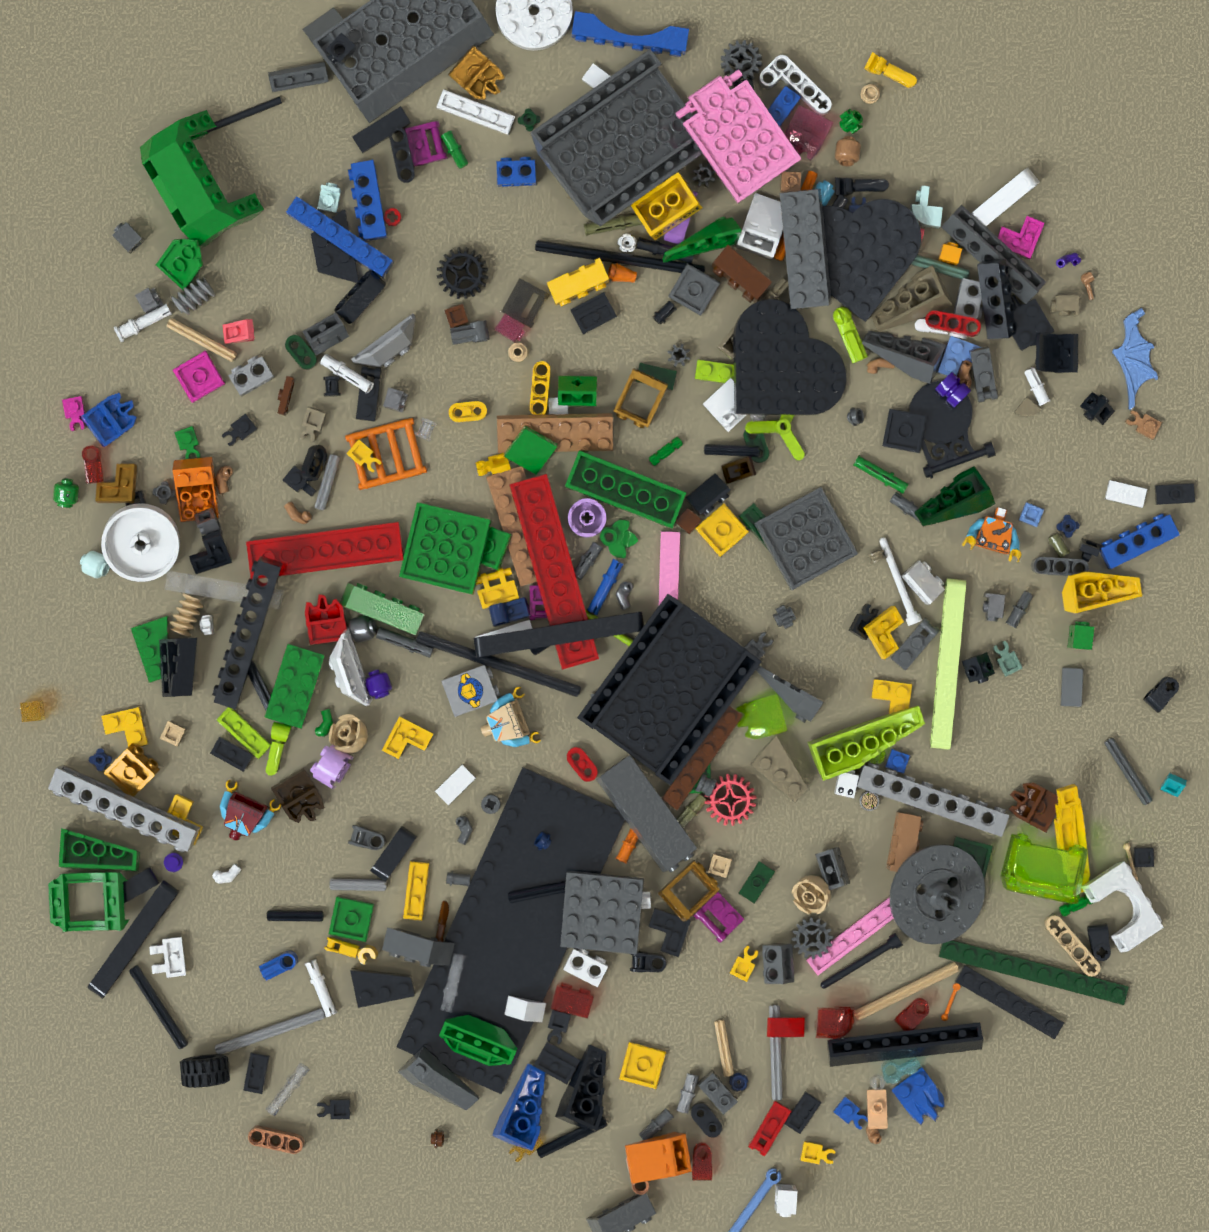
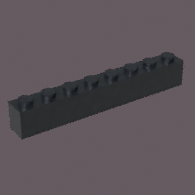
(905, 1044)

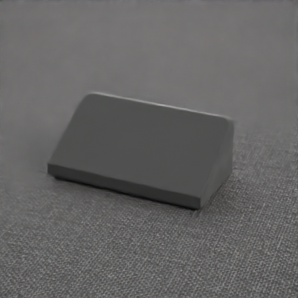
(1072, 687)

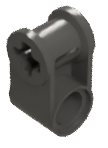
(365, 838)

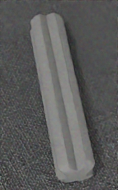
(327, 482)
(358, 884)

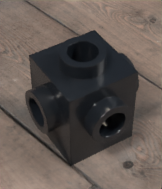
(1097, 408)
(978, 668)

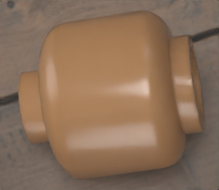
(847, 151)

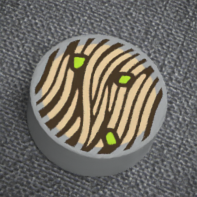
(869, 801)

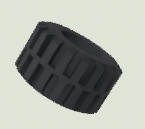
(204, 1070)

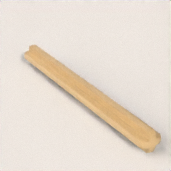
(906, 990)

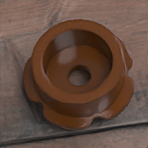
(437, 1138)

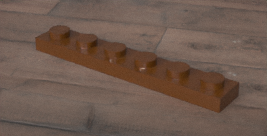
(701, 758)

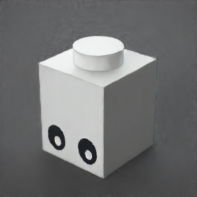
(846, 784)

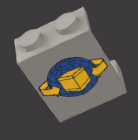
(470, 690)

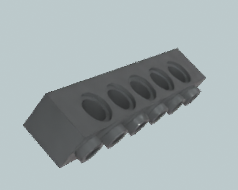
(986, 246)

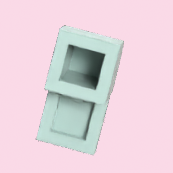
(926, 215)

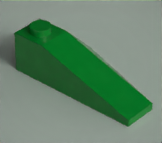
(712, 237)

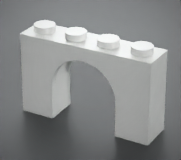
(1144, 919)

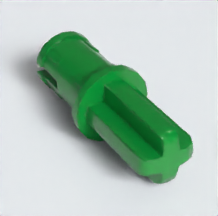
(454, 149)

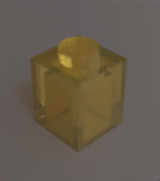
(32, 711)

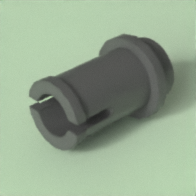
(458, 879)

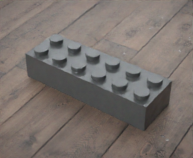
(805, 248)

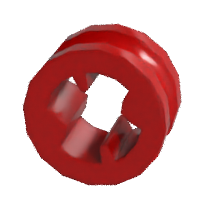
(387, 220)

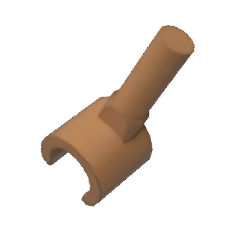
(1086, 279)

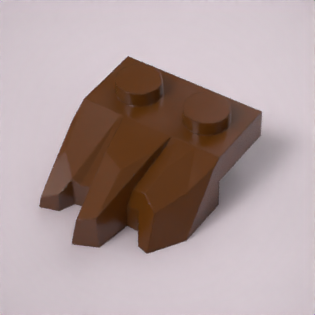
(1035, 806)

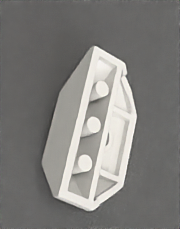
(348, 669)

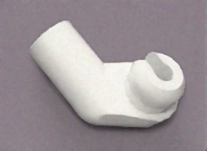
(226, 877)

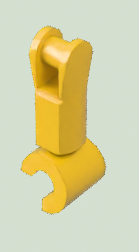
(878, 64)
(351, 949)

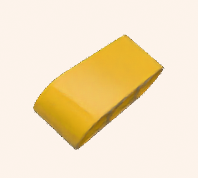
(543, 380)

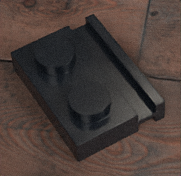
(593, 313)
(557, 1062)

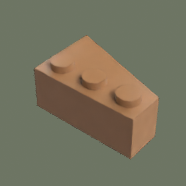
(904, 839)

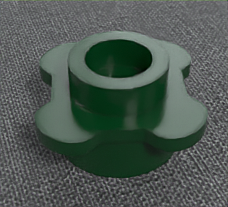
(534, 119)

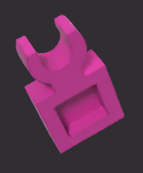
(74, 409)

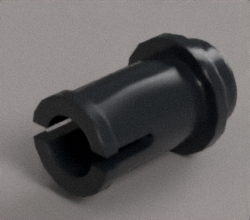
(664, 312)

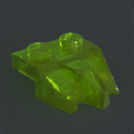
(762, 717)

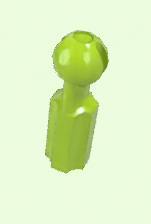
(849, 334)

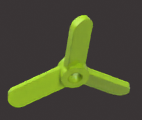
(774, 427)

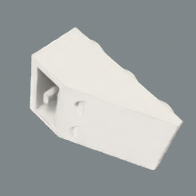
(762, 227)

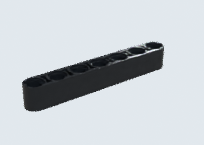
(133, 939)

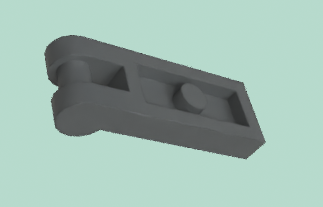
(983, 373)
(914, 644)

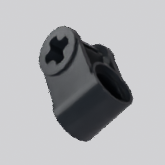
(1159, 696)
(1099, 937)
(645, 963)

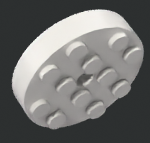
(534, 31)
(152, 527)

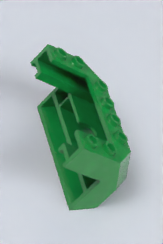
(189, 185)

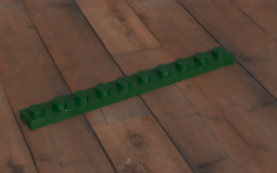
(1034, 971)

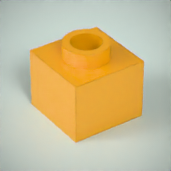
(950, 253)

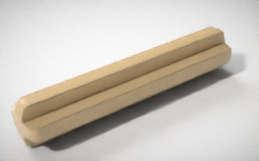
(724, 1048)

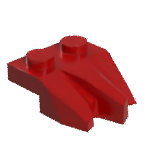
(324, 621)

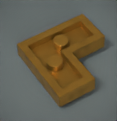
(122, 489)

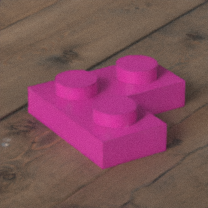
(1025, 241)

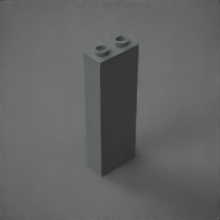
(647, 814)

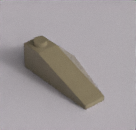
(914, 301)

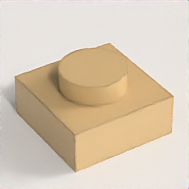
(172, 733)
(719, 865)

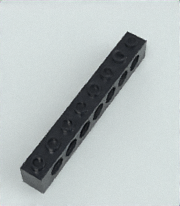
(270, 569)

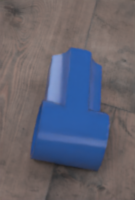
(277, 965)

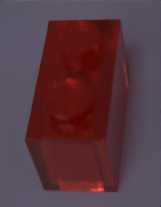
(572, 1000)

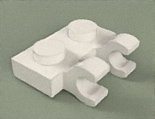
(173, 956)

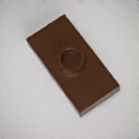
(285, 395)

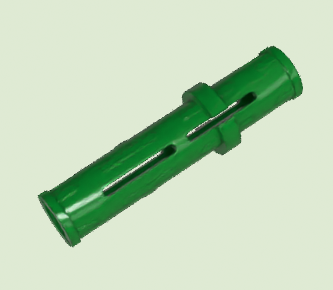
(900, 486)

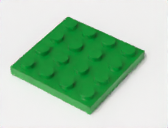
(445, 548)

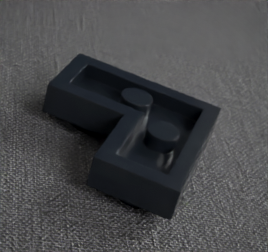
(214, 556)
(674, 929)

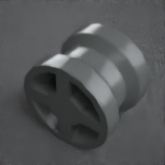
(706, 785)
(490, 801)

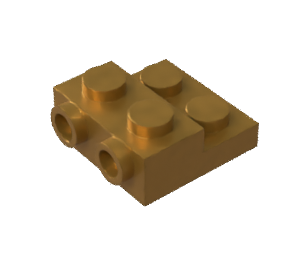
(132, 770)

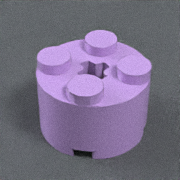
(594, 526)
(331, 766)

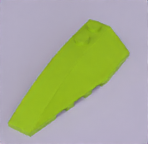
(857, 744)

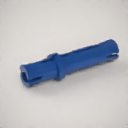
(605, 586)

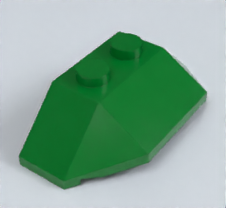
(478, 1040)

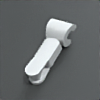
(921, 326)

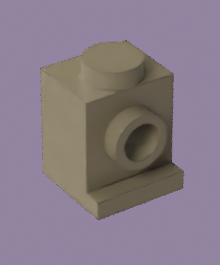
(1065, 305)

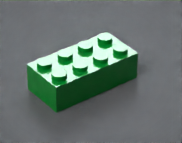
(294, 686)

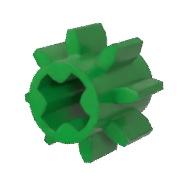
(851, 121)

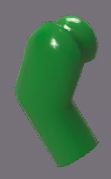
(325, 726)

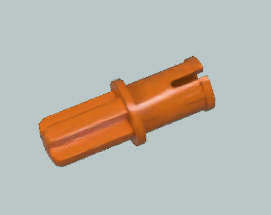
(627, 847)

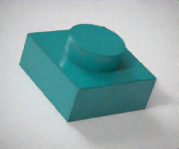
(1173, 785)

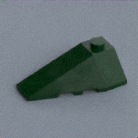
(963, 497)

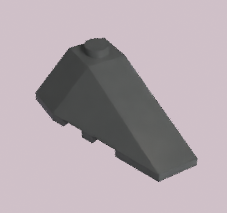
(796, 699)
(434, 1077)

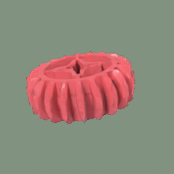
(732, 816)

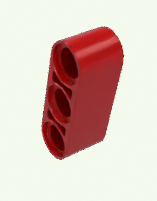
(946, 317)

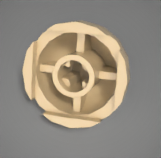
(348, 734)
(811, 894)

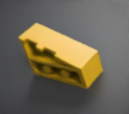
(578, 283)

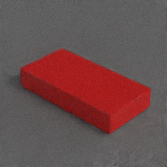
(785, 1026)

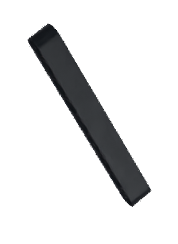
(558, 634)

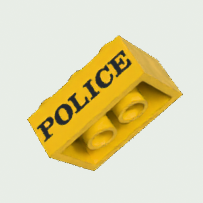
(666, 206)

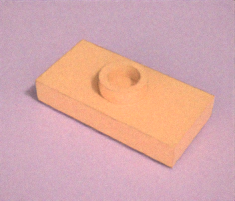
(877, 1109)

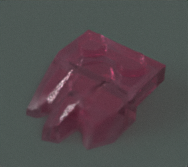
(807, 131)

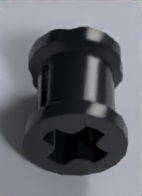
(332, 386)

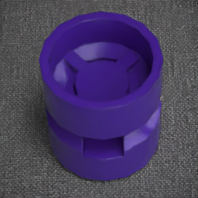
(953, 389)

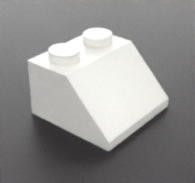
(923, 582)

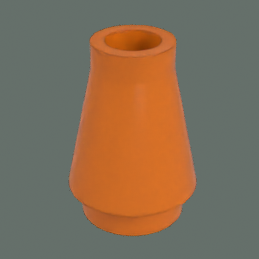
(621, 274)

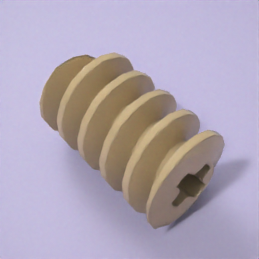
(186, 615)

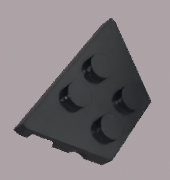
(331, 259)

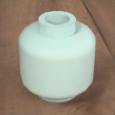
(94, 564)

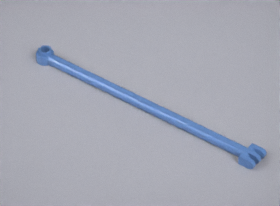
(756, 1200)

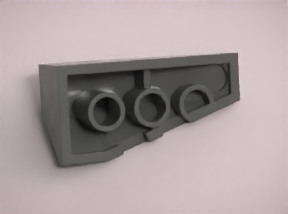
(912, 357)

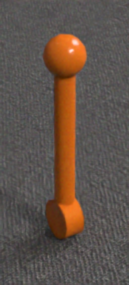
(956, 987)

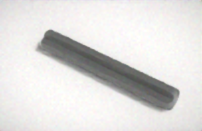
(1128, 771)

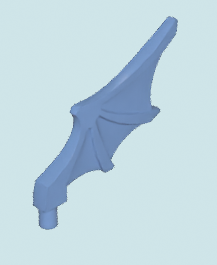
(1134, 357)

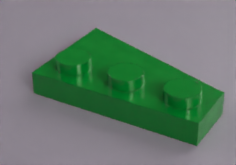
(148, 645)

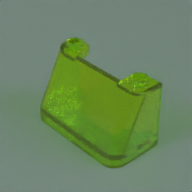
(1044, 870)

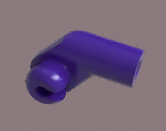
(1064, 260)

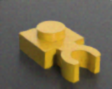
(361, 454)
(496, 464)
(743, 966)
(813, 1152)

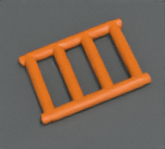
(389, 429)

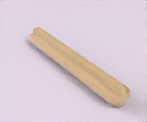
(201, 339)

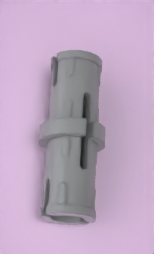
(687, 1093)

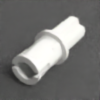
(1037, 386)

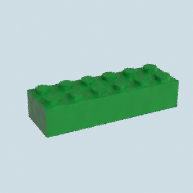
(625, 489)

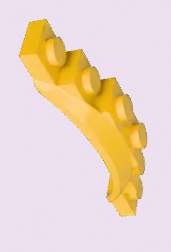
(1070, 823)

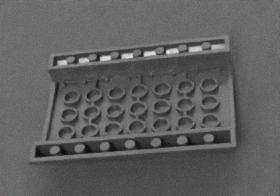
(617, 140)

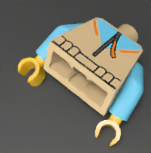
(507, 722)

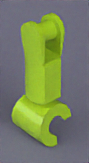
(279, 734)

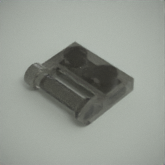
(520, 298)

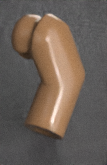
(222, 477)

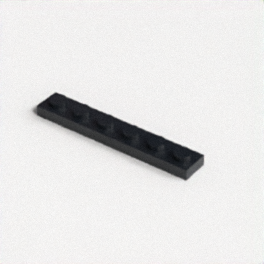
(1009, 1002)

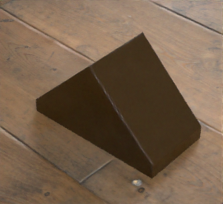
(738, 470)

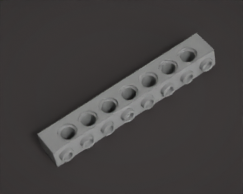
(995, 826)
(187, 830)

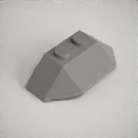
(389, 345)

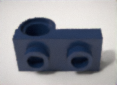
(509, 612)

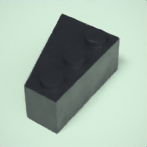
(177, 666)

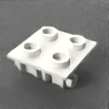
(722, 406)

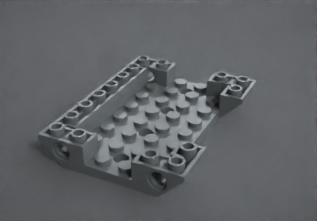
(412, 50)

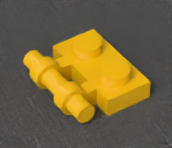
(499, 593)

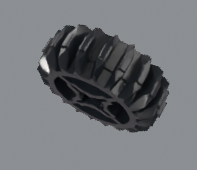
(469, 258)

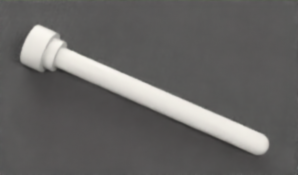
(912, 616)

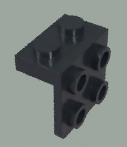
(1057, 353)

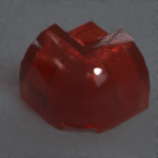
(834, 1022)

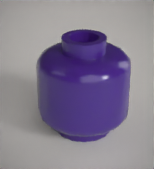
(378, 684)

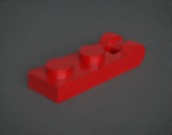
(770, 1127)

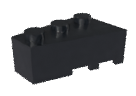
(380, 987)

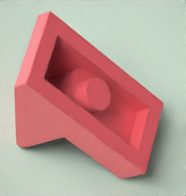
(238, 331)

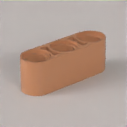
(285, 1137)

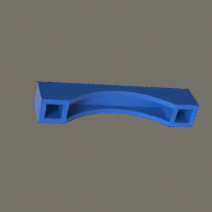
(589, 27)
(339, 237)

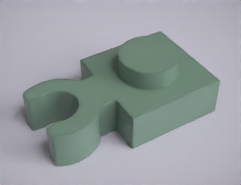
(1008, 661)

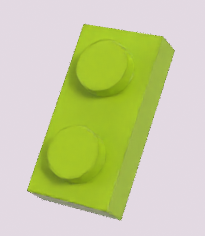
(714, 371)

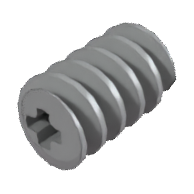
(193, 296)

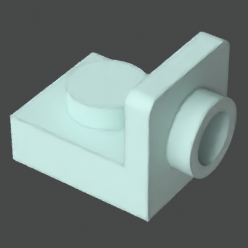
(329, 198)

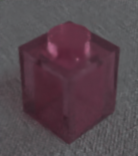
(510, 328)

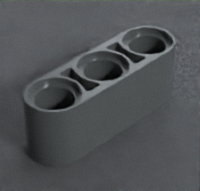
(1050, 563)

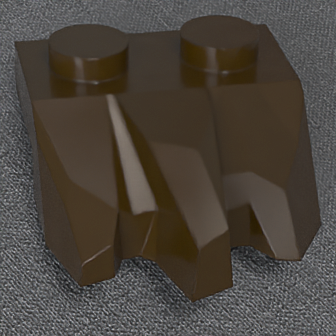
(298, 796)

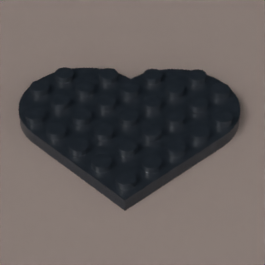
(869, 251)
(780, 366)

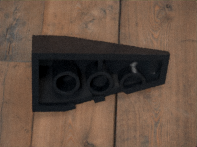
(583, 1096)

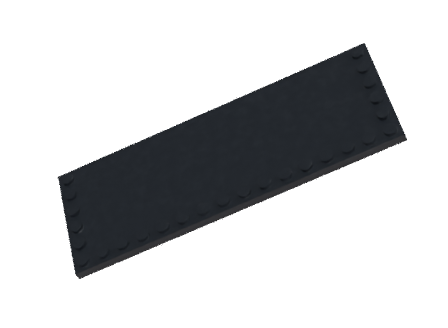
(516, 944)

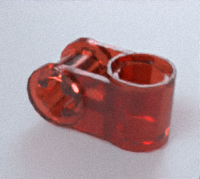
(910, 1017)
(702, 1165)

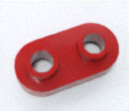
(581, 764)

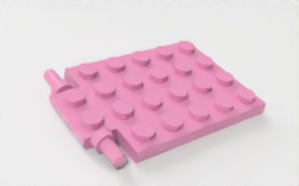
(737, 135)

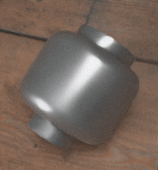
(362, 628)

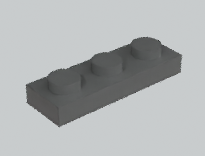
(298, 77)

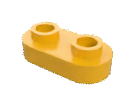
(467, 411)

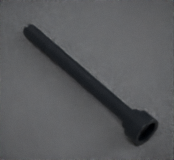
(893, 942)

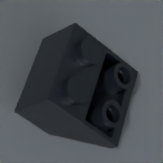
(708, 494)

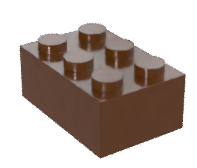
(740, 274)

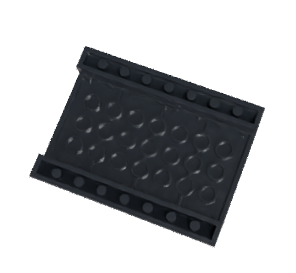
(669, 688)

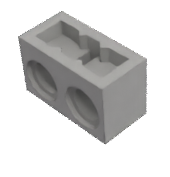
(963, 298)
(253, 380)

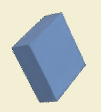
(1031, 514)

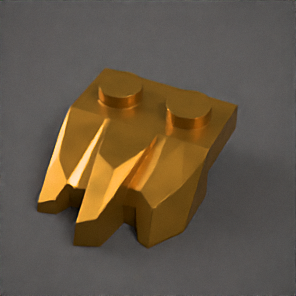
(476, 74)

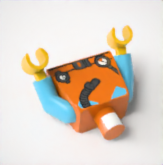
(994, 535)

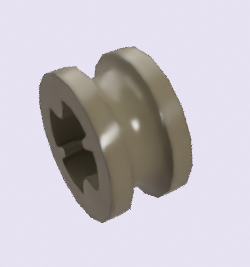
(877, 556)

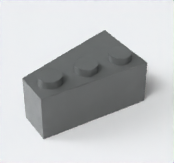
(624, 1216)

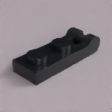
(368, 401)

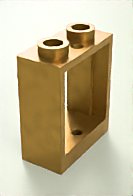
(646, 379)
(675, 904)

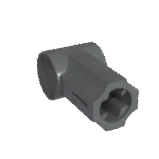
(473, 333)

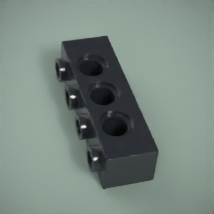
(992, 308)

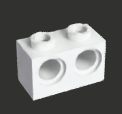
(583, 971)
(785, 1199)

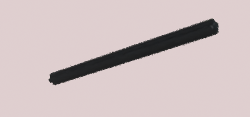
(614, 257)
(499, 664)

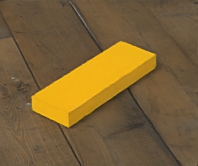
(416, 890)

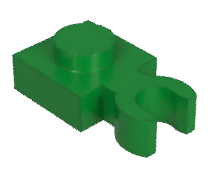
(187, 440)

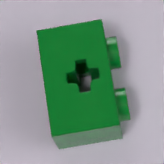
(577, 390)
(1080, 636)

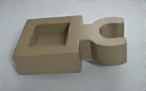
(313, 421)

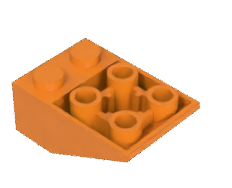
(195, 487)
(658, 1157)

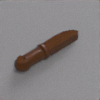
(444, 911)

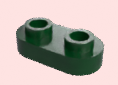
(301, 352)
(758, 441)

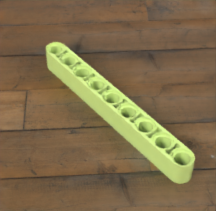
(948, 664)

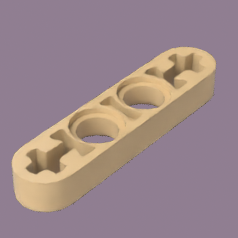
(1070, 947)

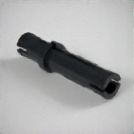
(656, 247)

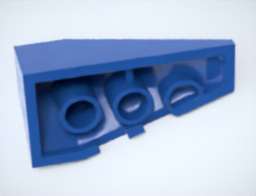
(522, 1113)

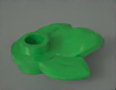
(621, 538)

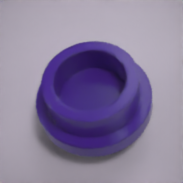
(173, 862)

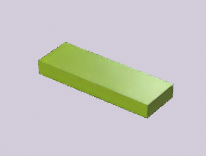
(244, 732)

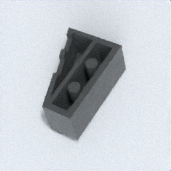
(417, 947)

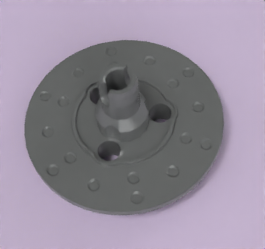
(957, 901)

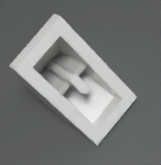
(525, 1009)

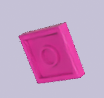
(198, 376)

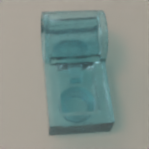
(909, 1067)

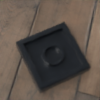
(905, 430)

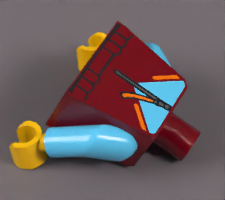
(243, 813)

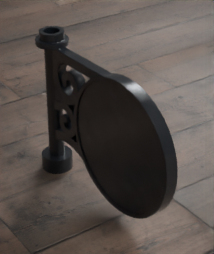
(945, 426)

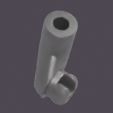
(622, 594)

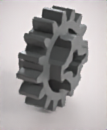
(741, 53)
(821, 928)

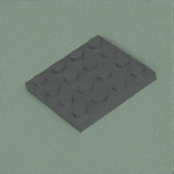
(806, 538)
(602, 912)

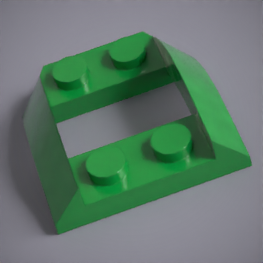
(113, 902)

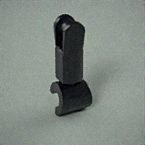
(845, 186)

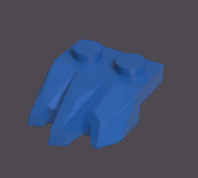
(109, 419)
(919, 1096)

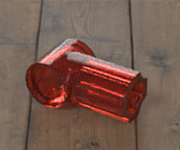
(93, 467)

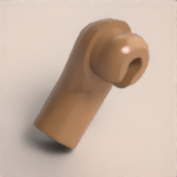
(880, 362)
(964, 374)
(302, 518)
(873, 1135)

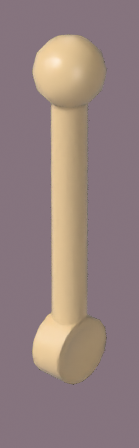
(1127, 846)

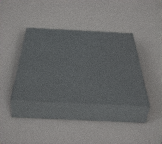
(694, 289)

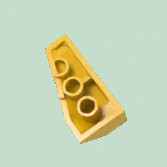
(1095, 590)

